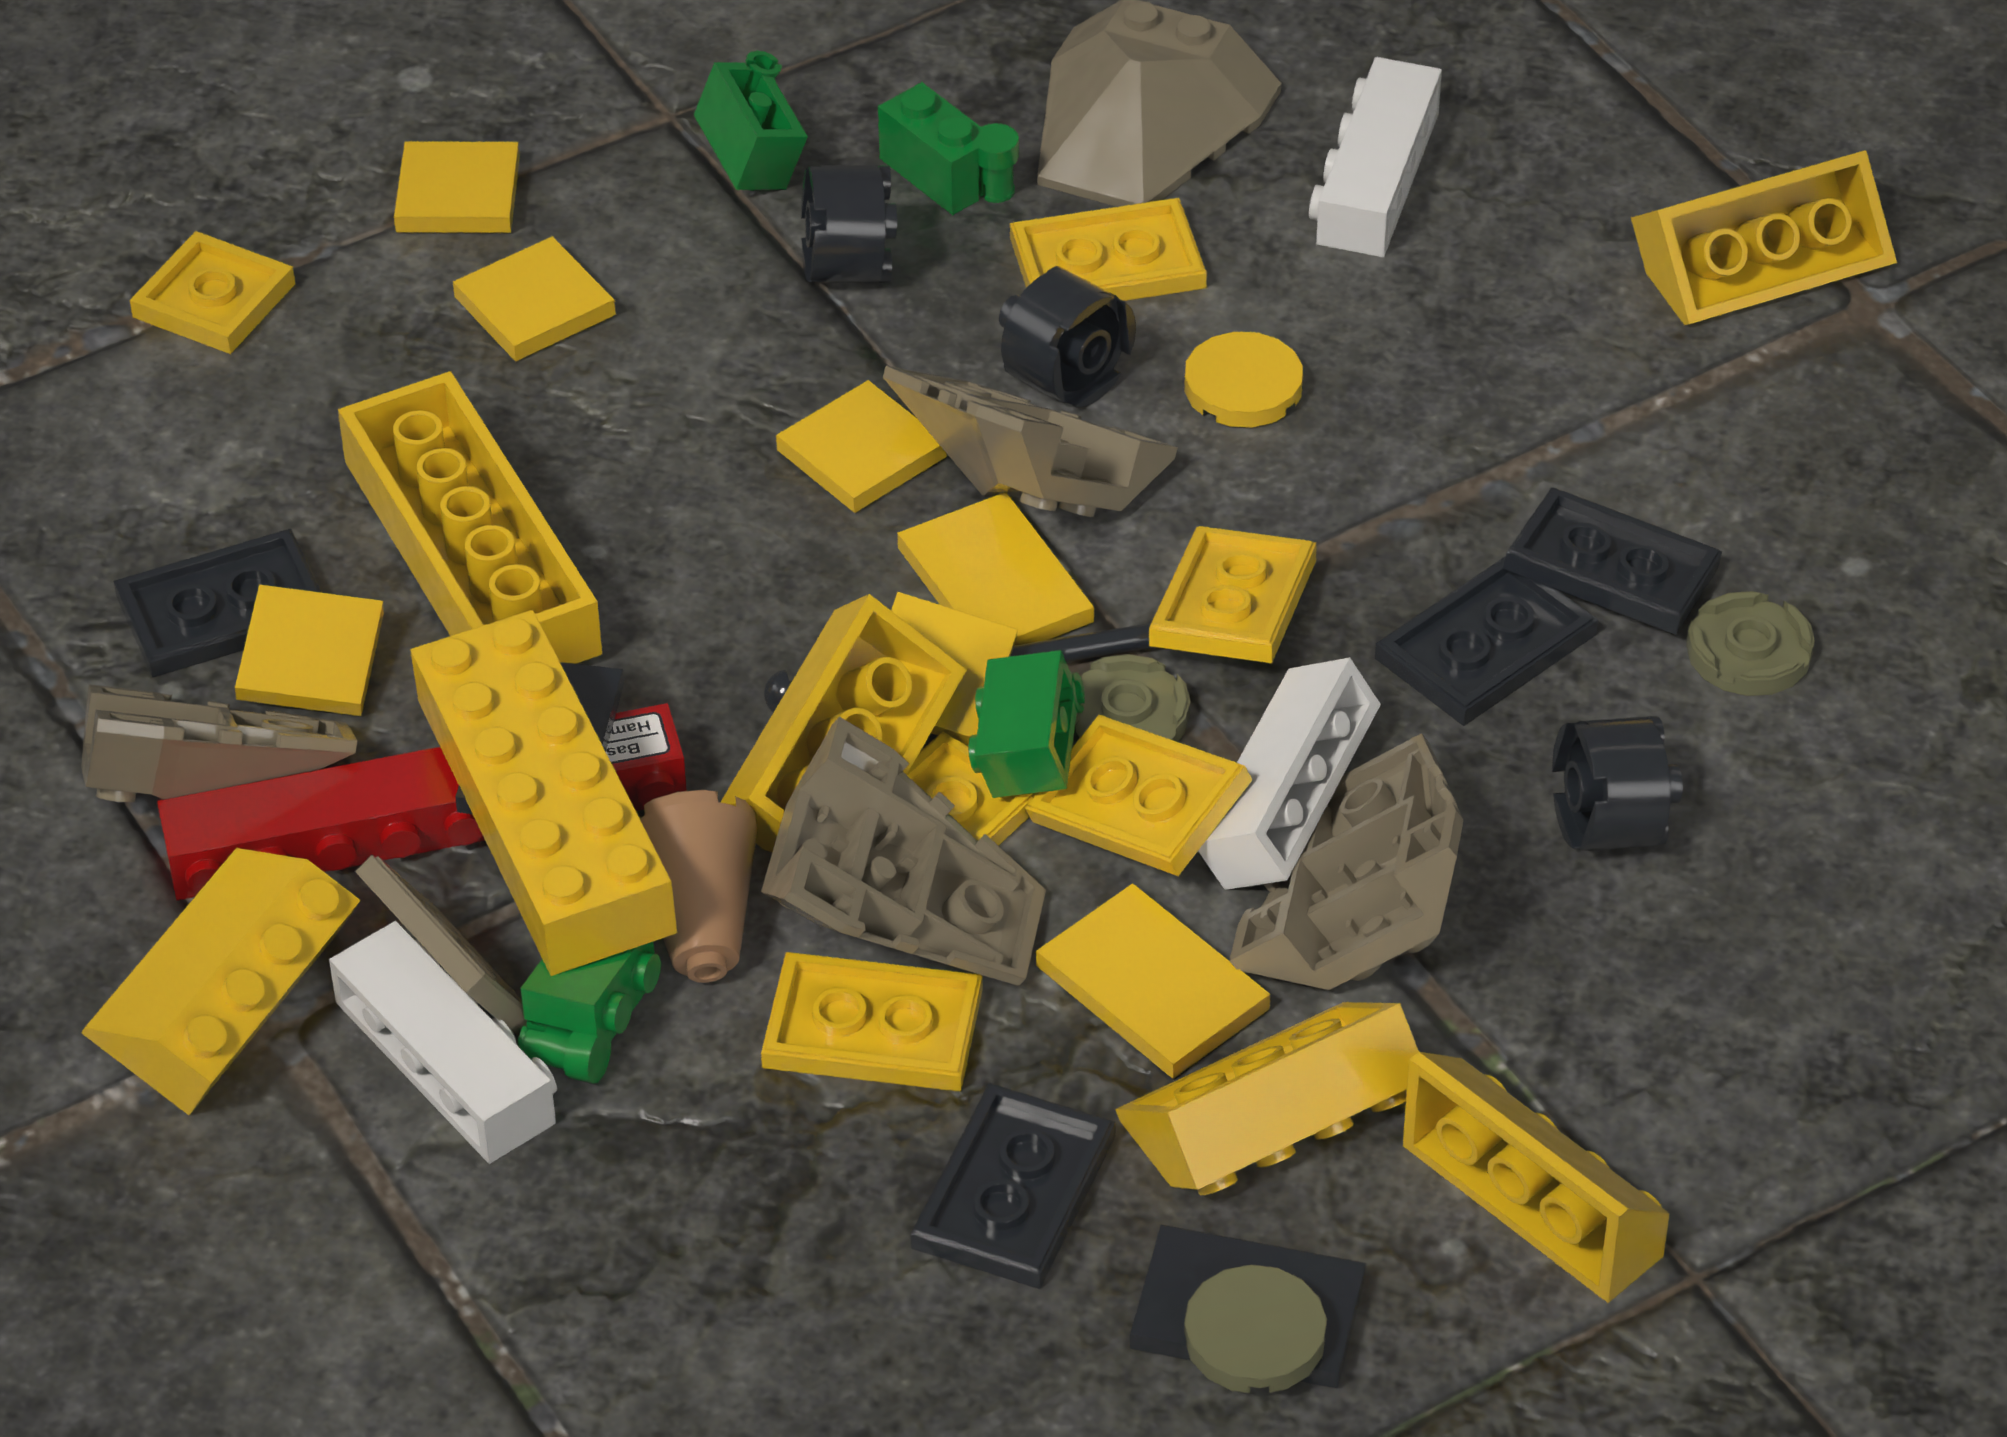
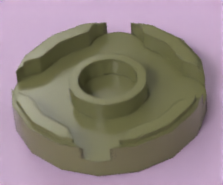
(1750, 644)
(1136, 694)
(1255, 1329)

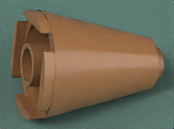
(710, 863)

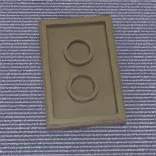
(444, 943)

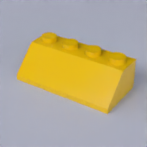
(1766, 238)
(860, 669)
(220, 972)
(1274, 1095)
(1531, 1175)

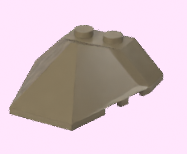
(1145, 101)
(1029, 448)
(180, 749)
(894, 868)
(1366, 879)

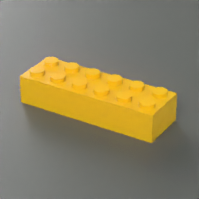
(465, 516)
(544, 793)

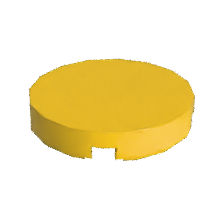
(1243, 378)

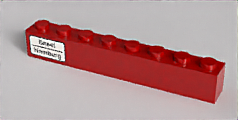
(379, 806)

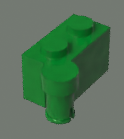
(751, 123)
(946, 150)
(1026, 723)
(583, 1009)

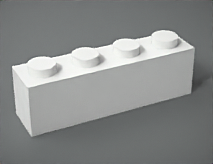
(1376, 156)
(1294, 770)
(444, 1042)

